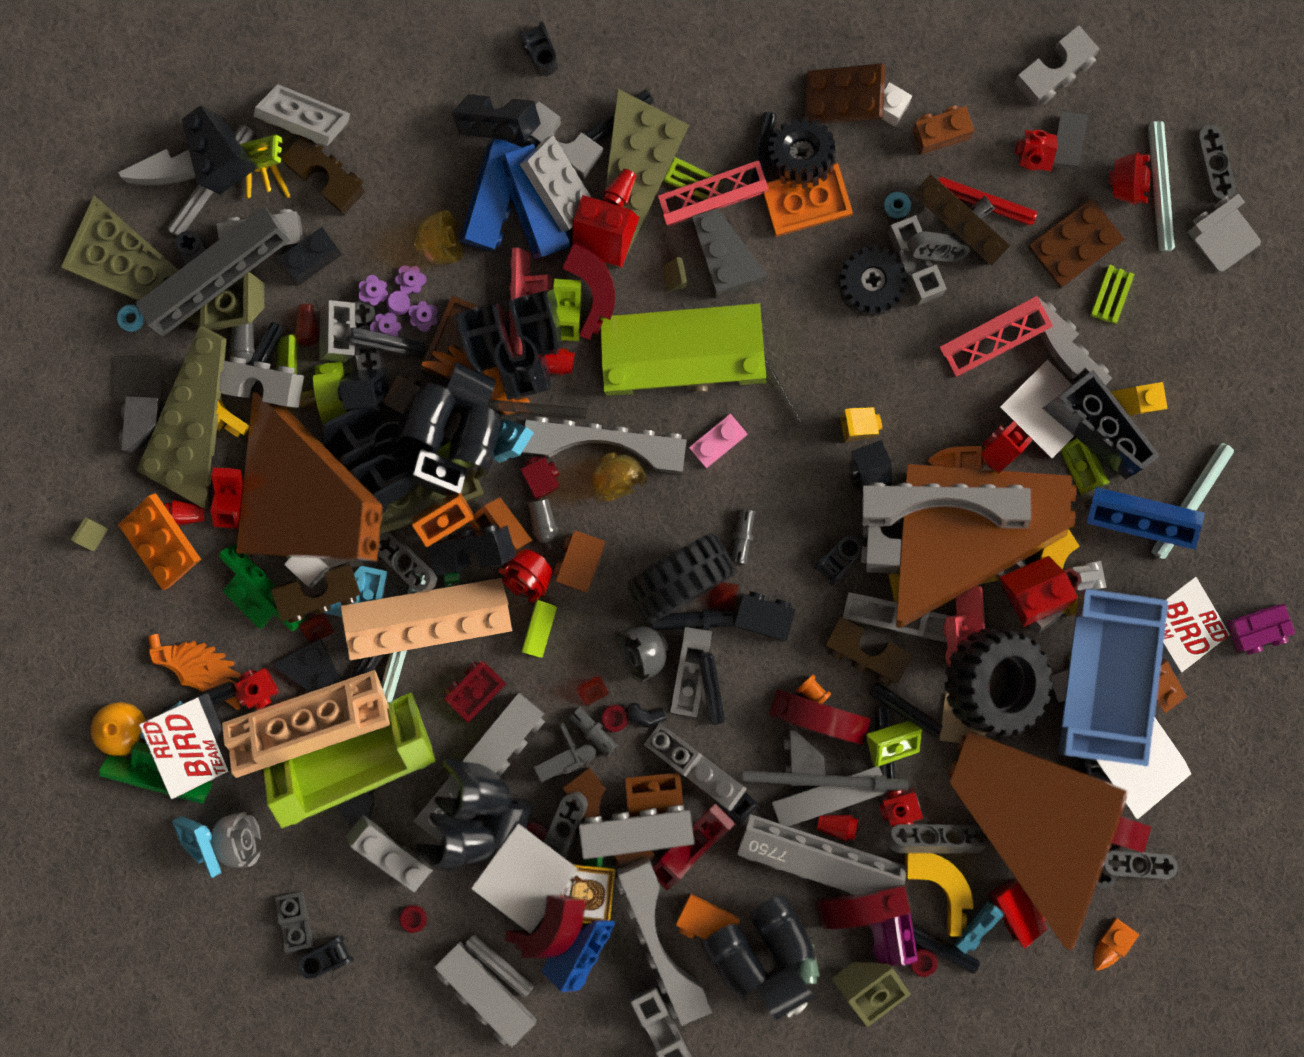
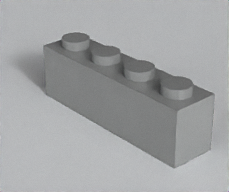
(636, 833)
(485, 994)

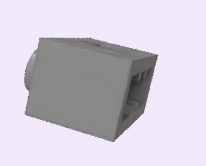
(335, 323)

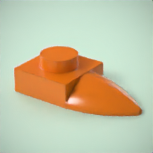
(959, 457)
(1114, 944)

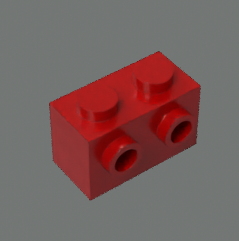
(1004, 446)

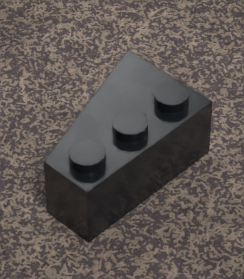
(214, 151)

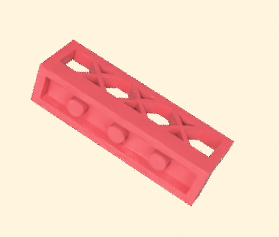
(719, 201)
(990, 328)

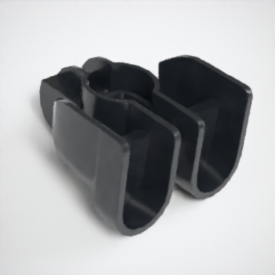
(489, 347)
(479, 425)
(360, 436)
(468, 840)
(743, 972)

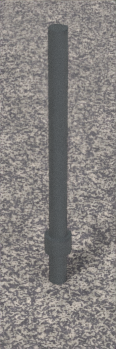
(878, 783)

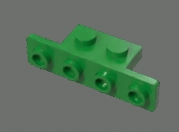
(251, 589)
(144, 773)

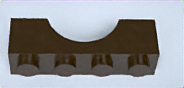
(961, 219)

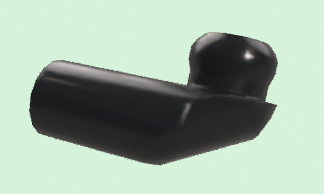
(644, 718)

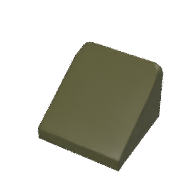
(675, 274)
(89, 534)

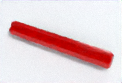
(1002, 207)

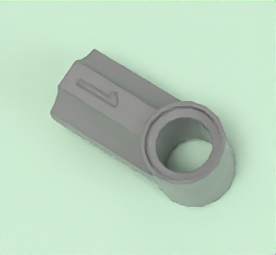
(1087, 576)

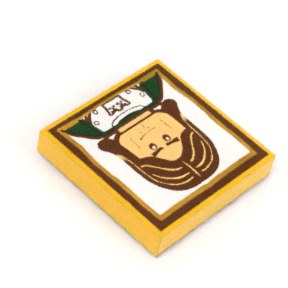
(596, 887)

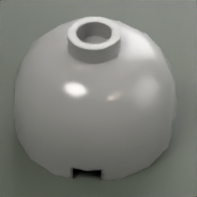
(235, 840)

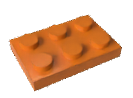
(804, 208)
(159, 541)

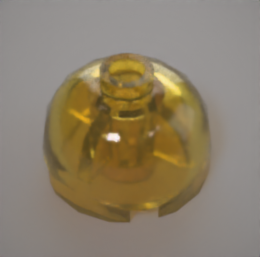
(438, 240)
(617, 476)

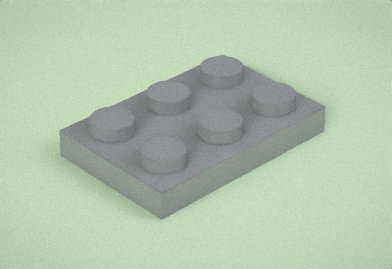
(301, 115)
(555, 181)

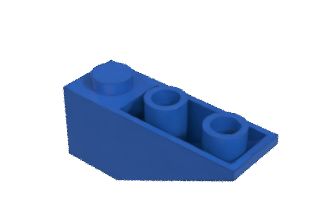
(571, 968)

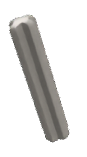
(499, 966)

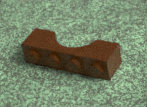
(593, 789)

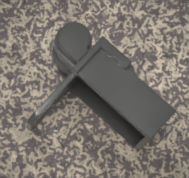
(566, 761)

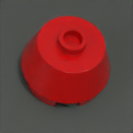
(1131, 178)
(527, 574)

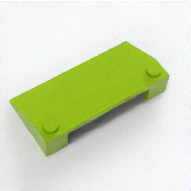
(682, 348)
(349, 767)

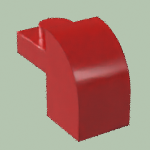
(227, 497)

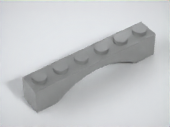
(660, 452)
(1003, 506)
(684, 990)

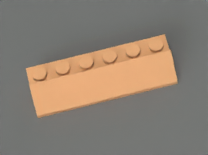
(426, 618)
(305, 723)

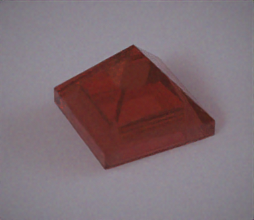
(724, 596)
(316, 627)
(592, 690)

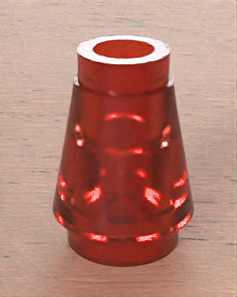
(306, 326)

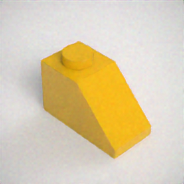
(1142, 398)
(860, 424)

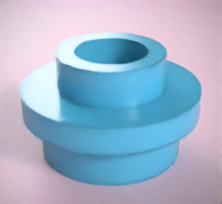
(894, 212)
(122, 316)

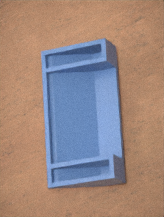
(1113, 677)

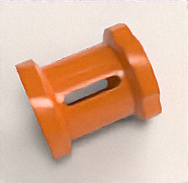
(813, 690)

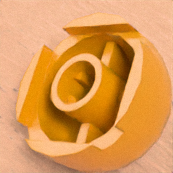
(117, 728)

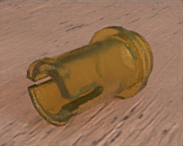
(306, 399)

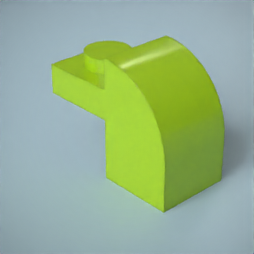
(569, 303)
(326, 384)

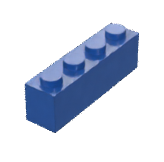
(489, 200)
(537, 222)
(1146, 518)

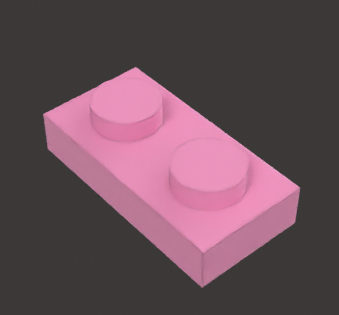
(718, 441)

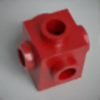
(1037, 150)
(266, 689)
(897, 798)

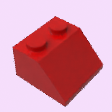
(604, 229)
(1038, 590)
(1020, 913)

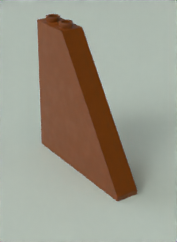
(300, 495)
(957, 549)
(1043, 822)

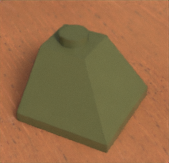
(235, 305)
(871, 989)

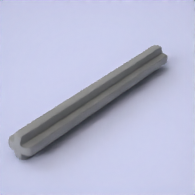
(201, 194)

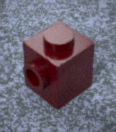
(541, 476)

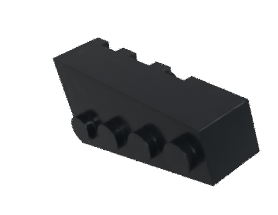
(1102, 425)

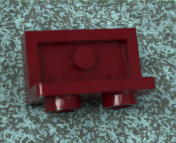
(474, 690)

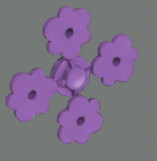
(398, 301)

